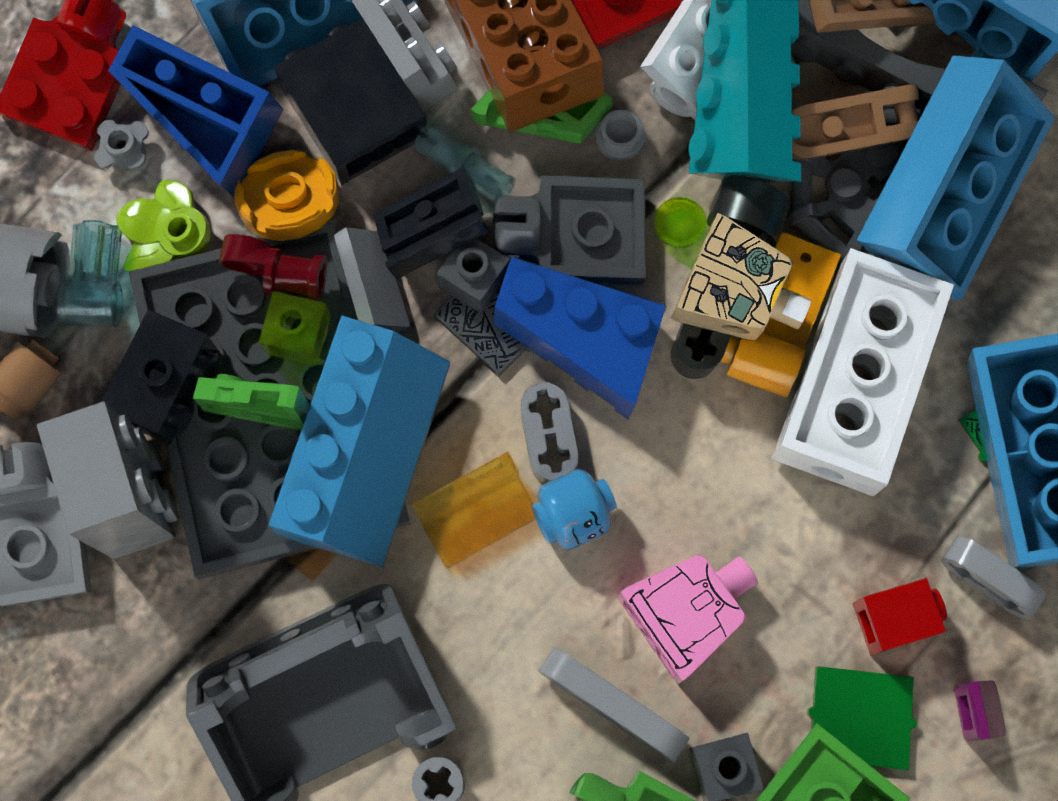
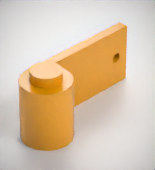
(778, 352)

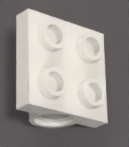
(678, 59)

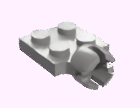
(35, 548)

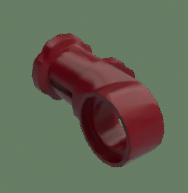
(279, 271)

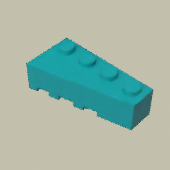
(746, 92)

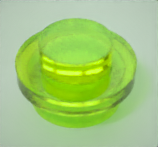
(680, 222)

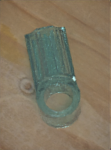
(92, 290)

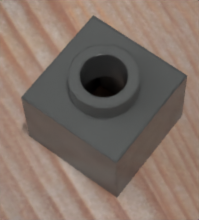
(474, 288)
(706, 765)

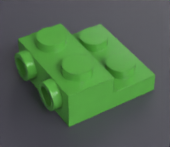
(828, 772)

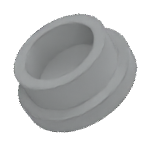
(620, 135)

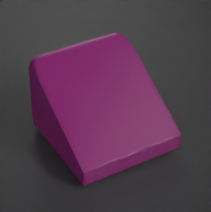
(979, 710)

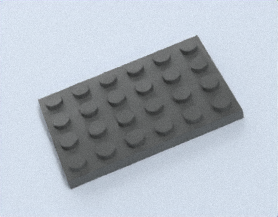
(224, 465)

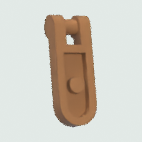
(855, 122)

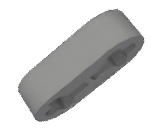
(536, 436)
(993, 577)

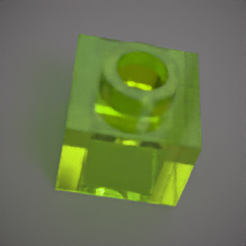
(305, 341)

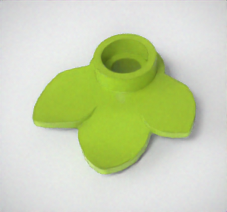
(157, 223)

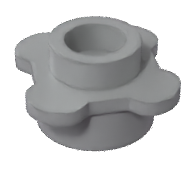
(125, 159)

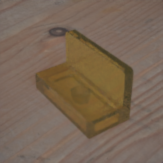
(475, 510)

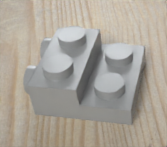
(401, 36)

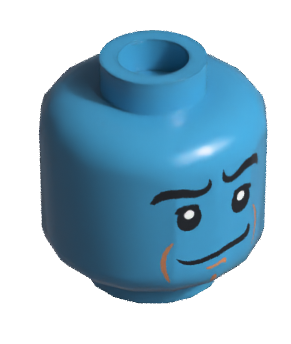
(574, 509)

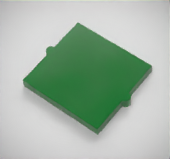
(866, 713)

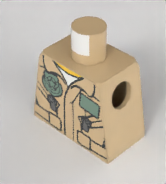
(738, 285)

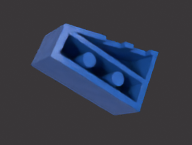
(581, 328)

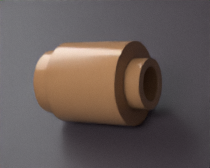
(25, 378)

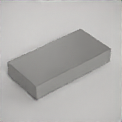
(369, 281)

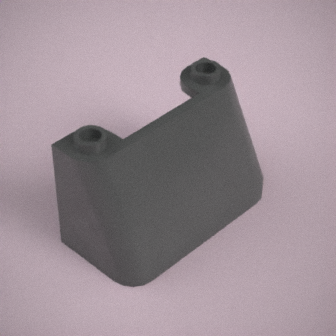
(316, 698)

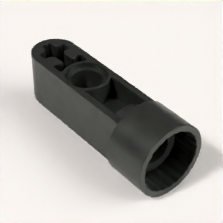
(758, 210)

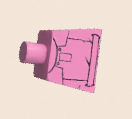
(688, 610)

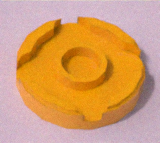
(287, 195)

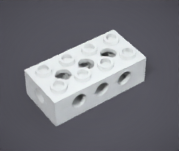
(896, 359)

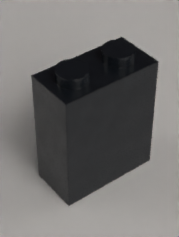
(351, 100)

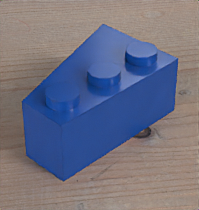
(202, 106)

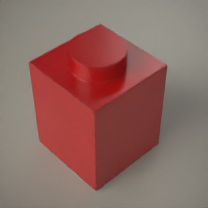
(900, 616)

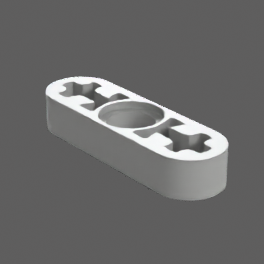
(614, 704)

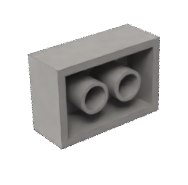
(108, 481)

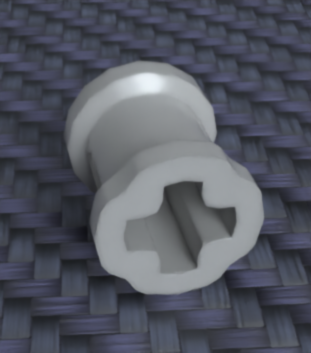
(437, 764)

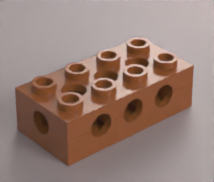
(530, 56)

